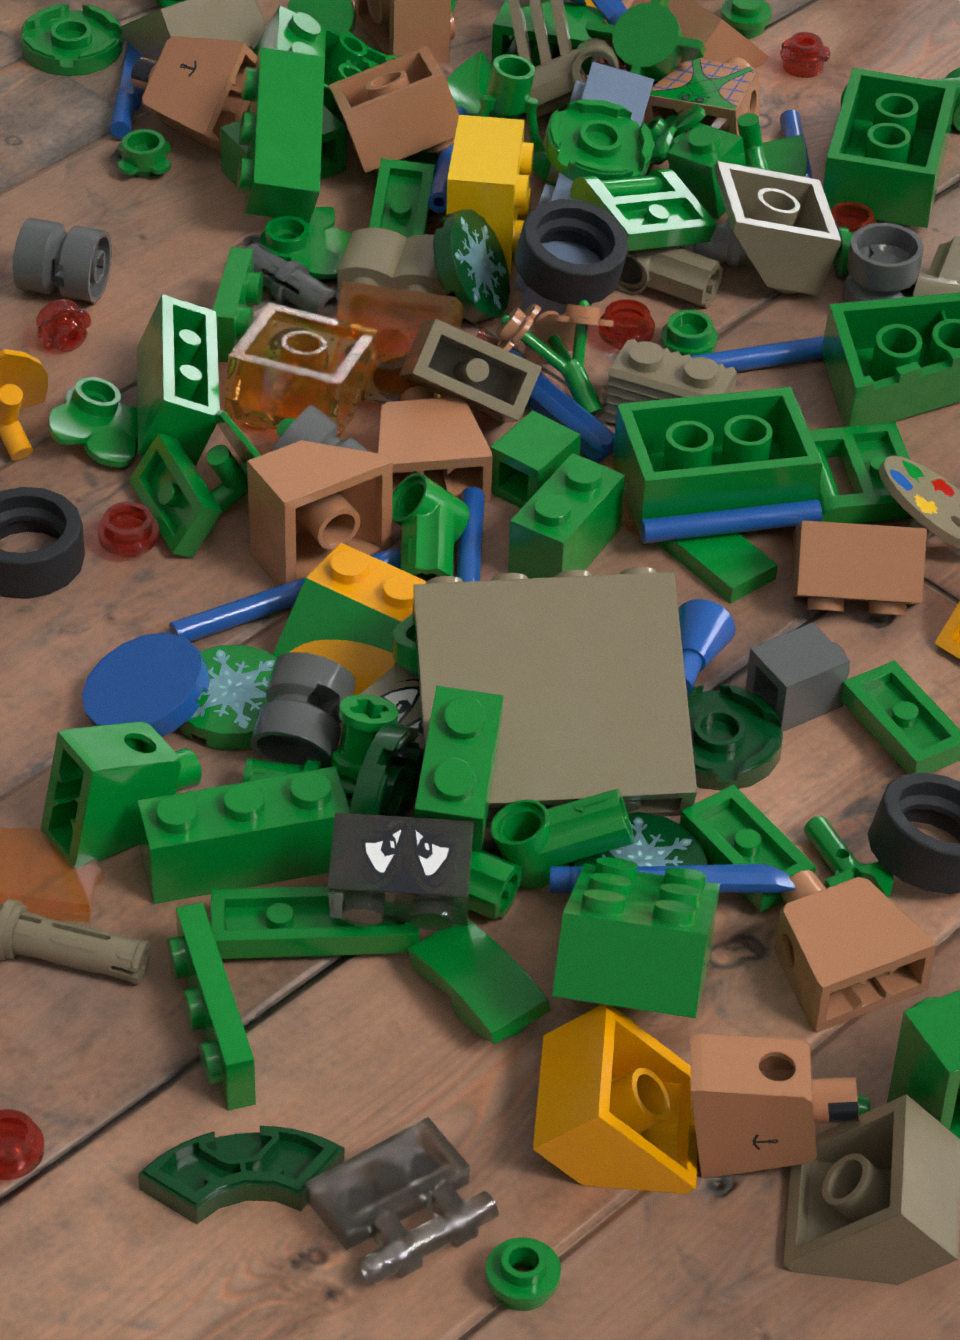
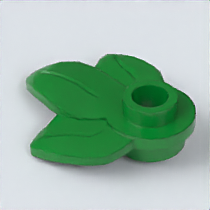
(671, 130)
(313, 244)
(98, 421)

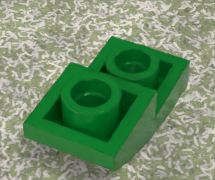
(482, 979)

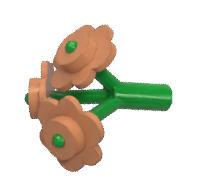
(552, 339)

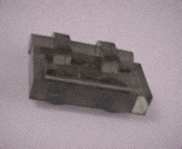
(392, 1182)

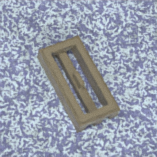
(521, 33)

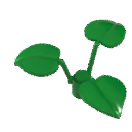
(496, 92)

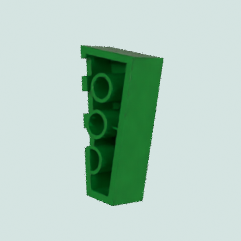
(893, 357)

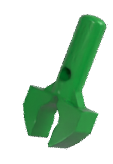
(841, 859)

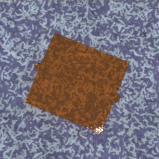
(44, 878)

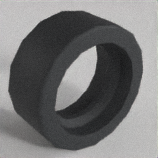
(577, 223)
(46, 569)
(907, 850)

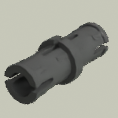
(293, 284)

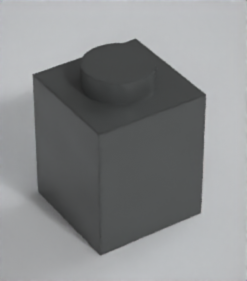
(798, 674)

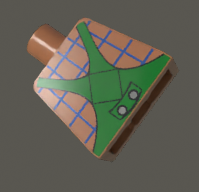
(720, 88)

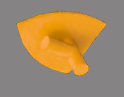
(21, 385)

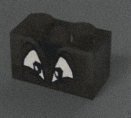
(400, 870)

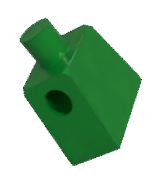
(100, 778)

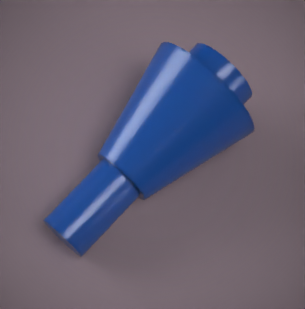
(704, 633)

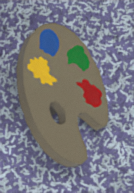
(925, 496)

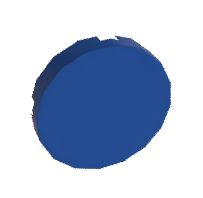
(148, 682)

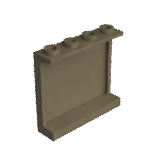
(584, 681)

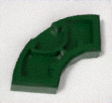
(238, 1168)

